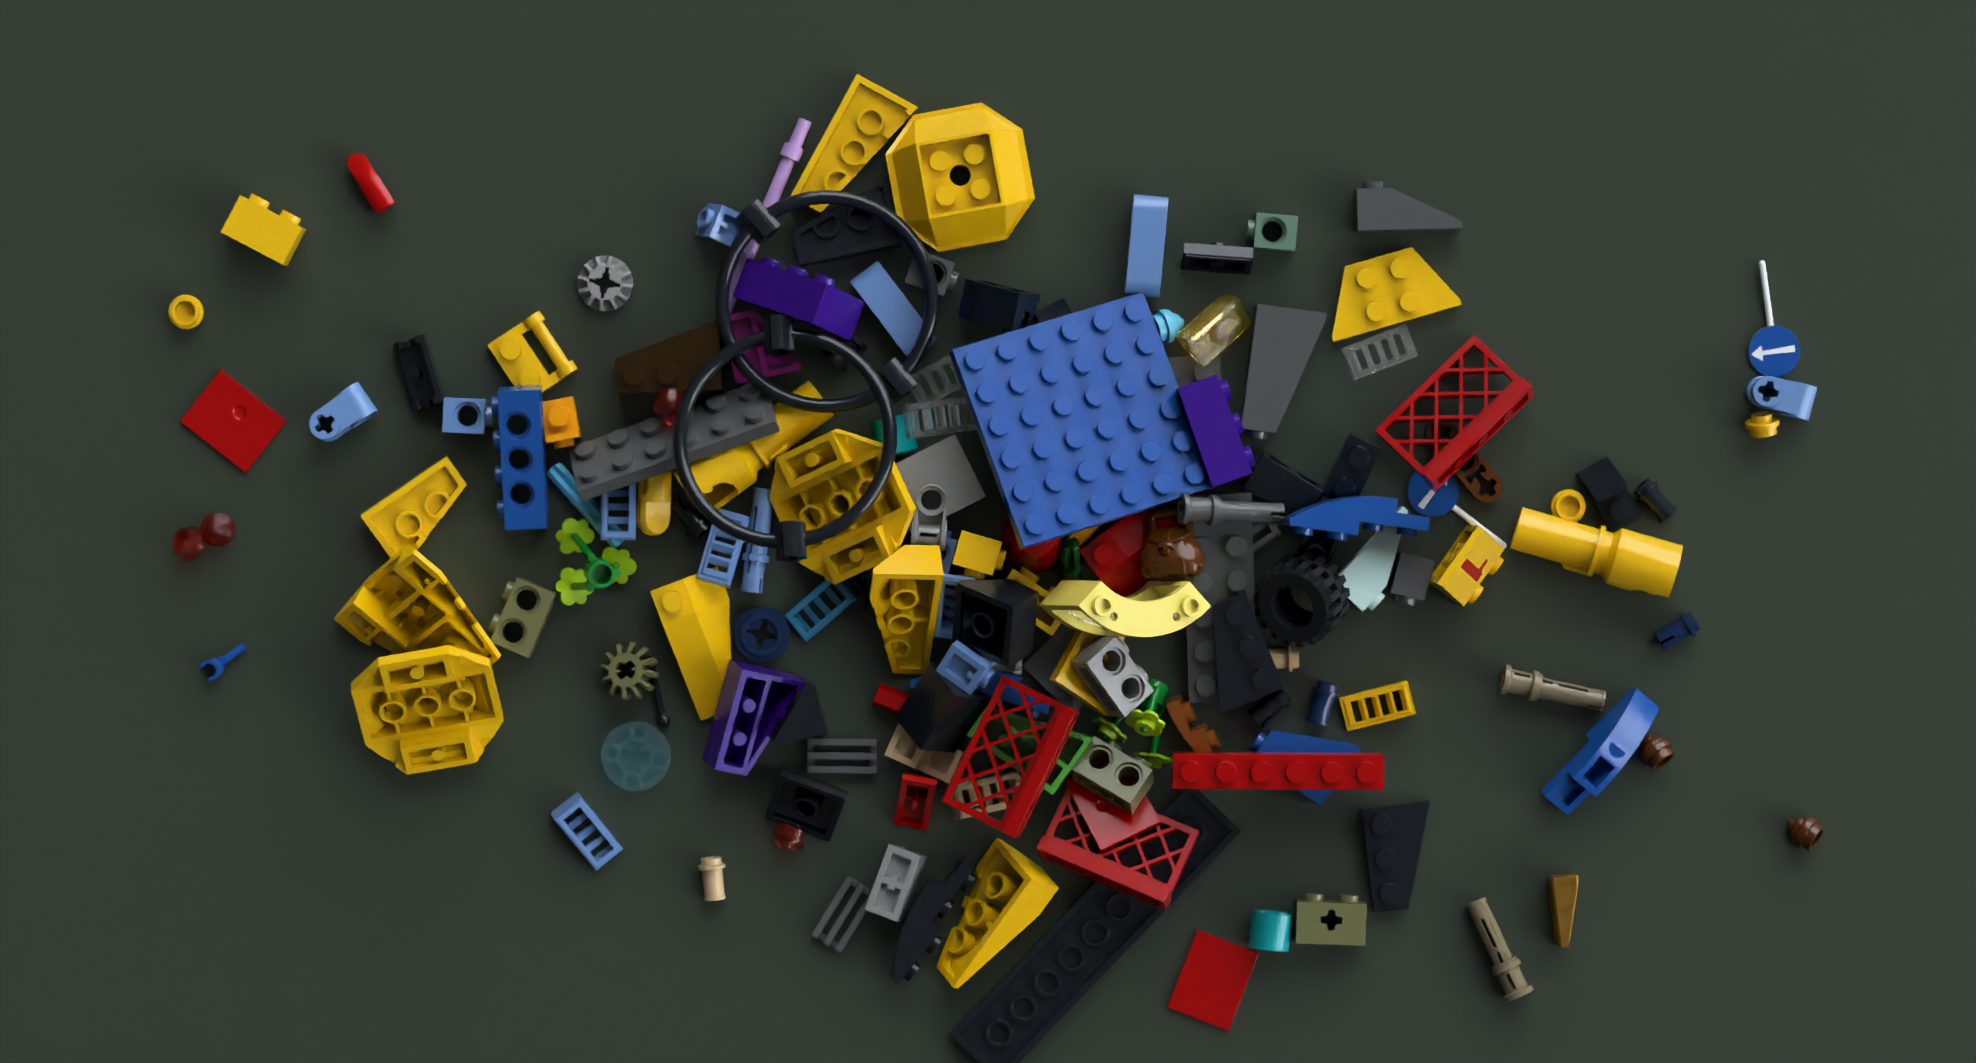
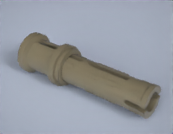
(1536, 686)
(1480, 910)

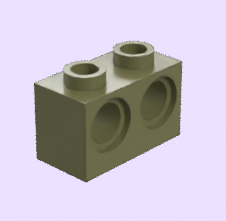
(530, 620)
(1107, 781)

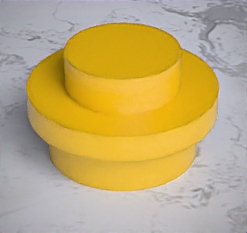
(186, 312)
(1762, 424)
(1568, 505)

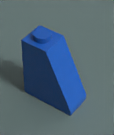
(1291, 742)

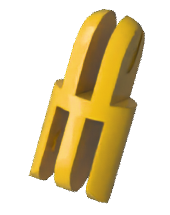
(654, 504)

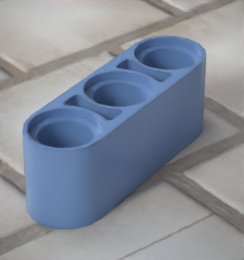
(1146, 245)
(889, 306)

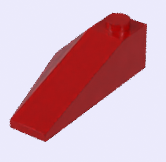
(1117, 550)

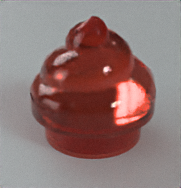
(667, 404)
(218, 529)

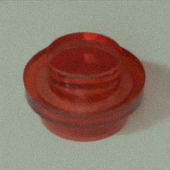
(188, 543)
(788, 837)

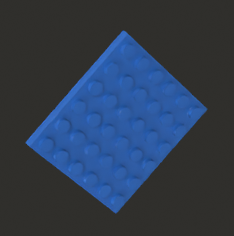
(1080, 420)

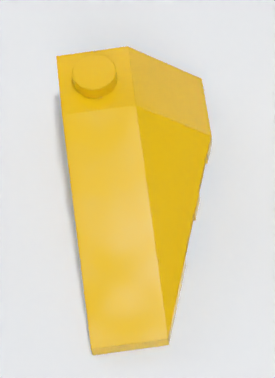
(906, 605)
(700, 635)
(1002, 904)

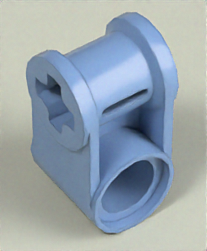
(1787, 396)
(347, 408)

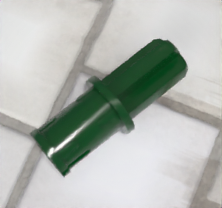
(1070, 562)

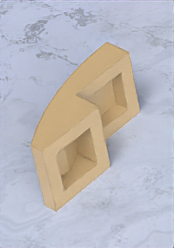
(935, 763)

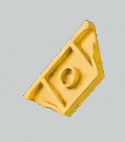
(1388, 293)

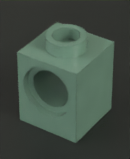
(1288, 228)

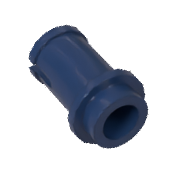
(1677, 630)
(1322, 702)

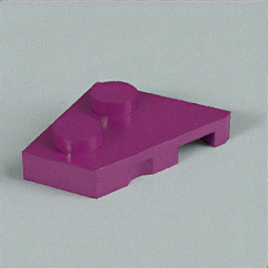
(748, 323)

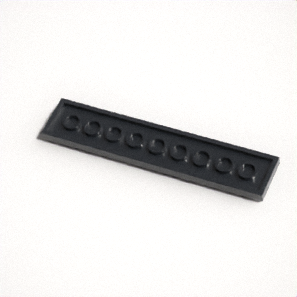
(1086, 941)

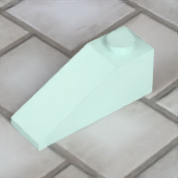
(1371, 567)

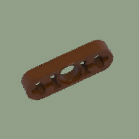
(1478, 460)

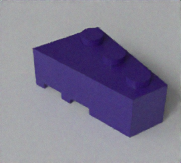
(797, 296)
(1216, 430)
(746, 714)

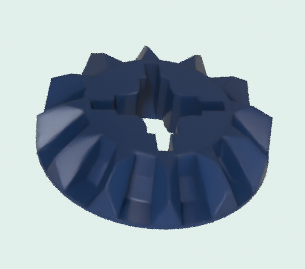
(748, 643)

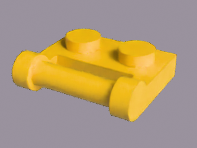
(520, 360)

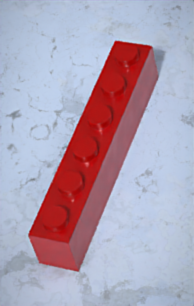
(1277, 770)

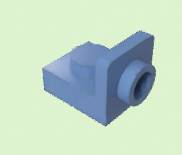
(718, 224)
(966, 668)

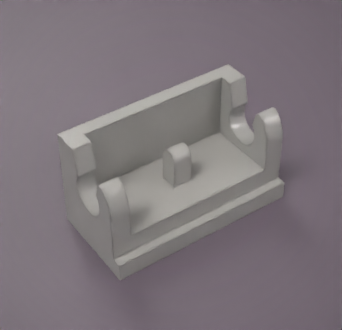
(896, 883)

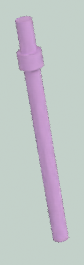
(790, 153)

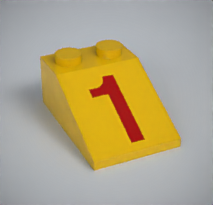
(1466, 565)

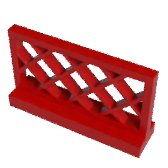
(1476, 433)
(1038, 770)
(1113, 873)

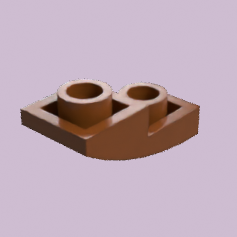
(1197, 736)

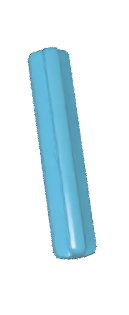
(589, 509)

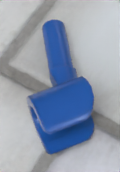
(222, 661)

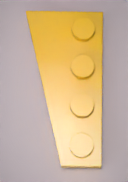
(854, 136)

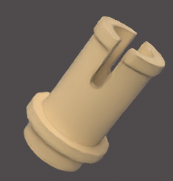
(1285, 657)
(712, 878)

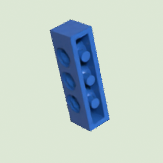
(528, 403)

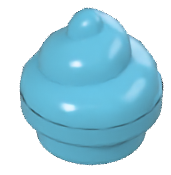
(1167, 324)

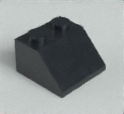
(995, 619)

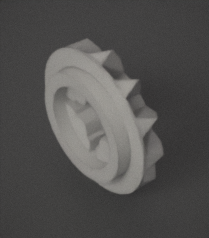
(615, 296)

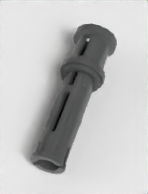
(1214, 510)

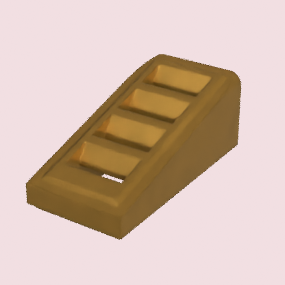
(1562, 898)

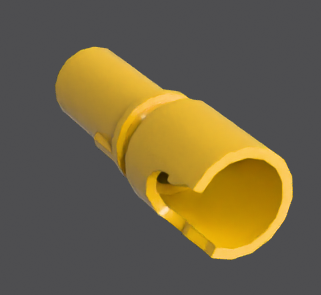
(736, 469)
(1621, 557)

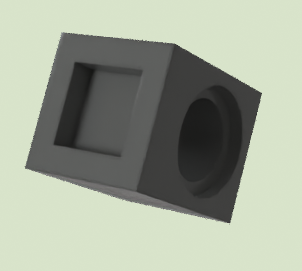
(949, 276)
(1410, 578)

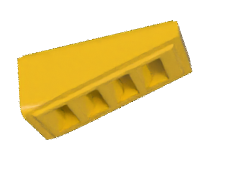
(1406, 700)

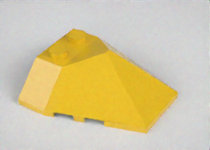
(412, 608)

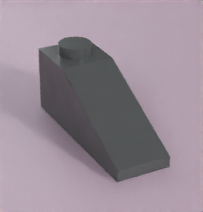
(1393, 211)

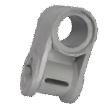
(930, 520)

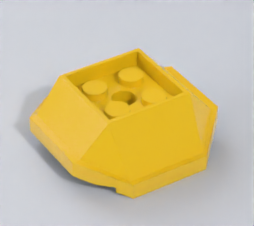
(968, 214)
(811, 489)
(428, 707)

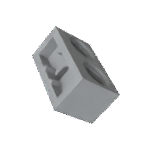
(1108, 681)

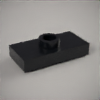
(1217, 258)

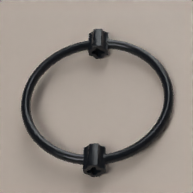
(761, 225)
(790, 536)

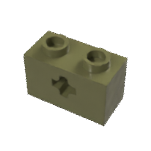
(1346, 931)

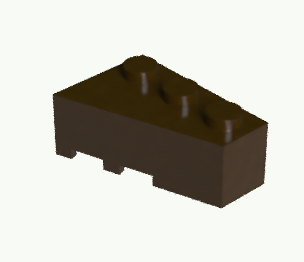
(670, 363)

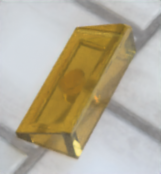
(1214, 329)

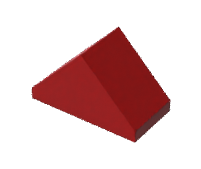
(915, 801)

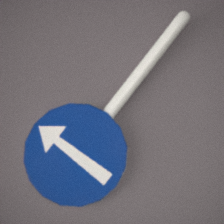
(1773, 348)
(1440, 502)

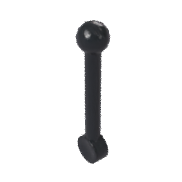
(663, 719)

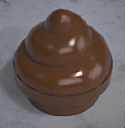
(1655, 751)
(1805, 832)

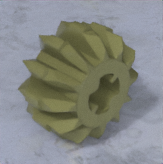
(629, 657)

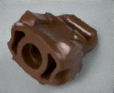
(1170, 550)

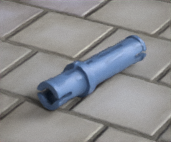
(756, 556)

